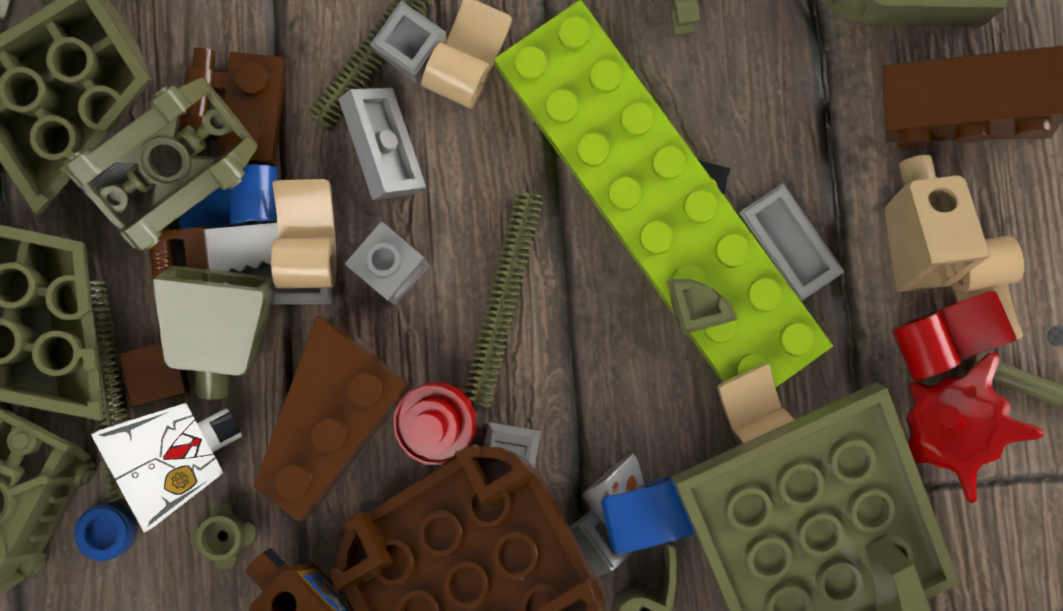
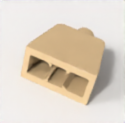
(932, 228)

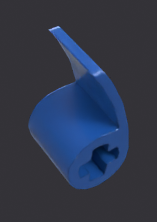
(245, 204)
(645, 517)

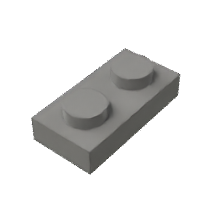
(382, 143)

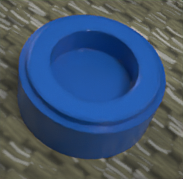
(105, 531)

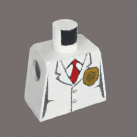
(165, 458)

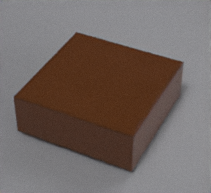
(150, 378)

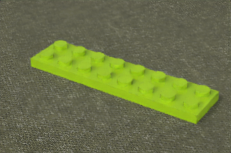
(657, 193)

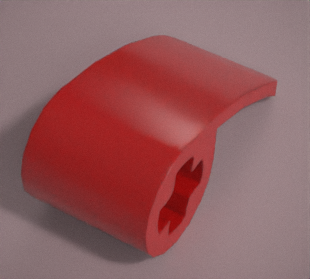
(952, 334)

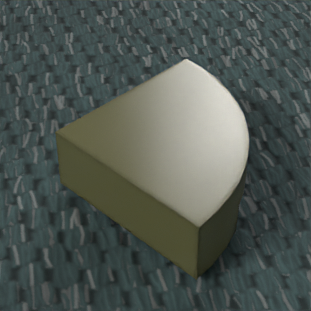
(697, 306)

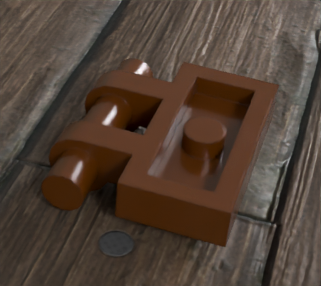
(252, 92)

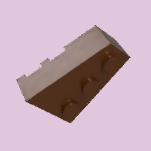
(974, 97)

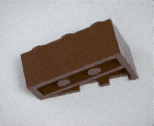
(327, 419)

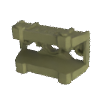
(175, 191)
(38, 504)

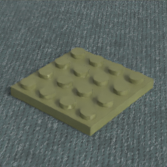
(800, 503)

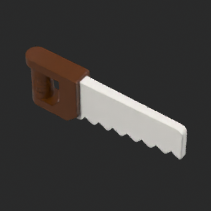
(217, 247)

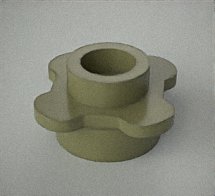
(207, 540)

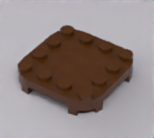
(467, 541)

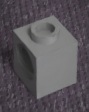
(387, 263)

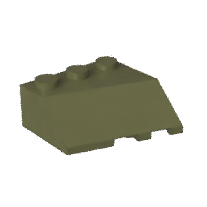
(62, 90)
(47, 325)

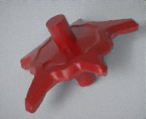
(963, 423)

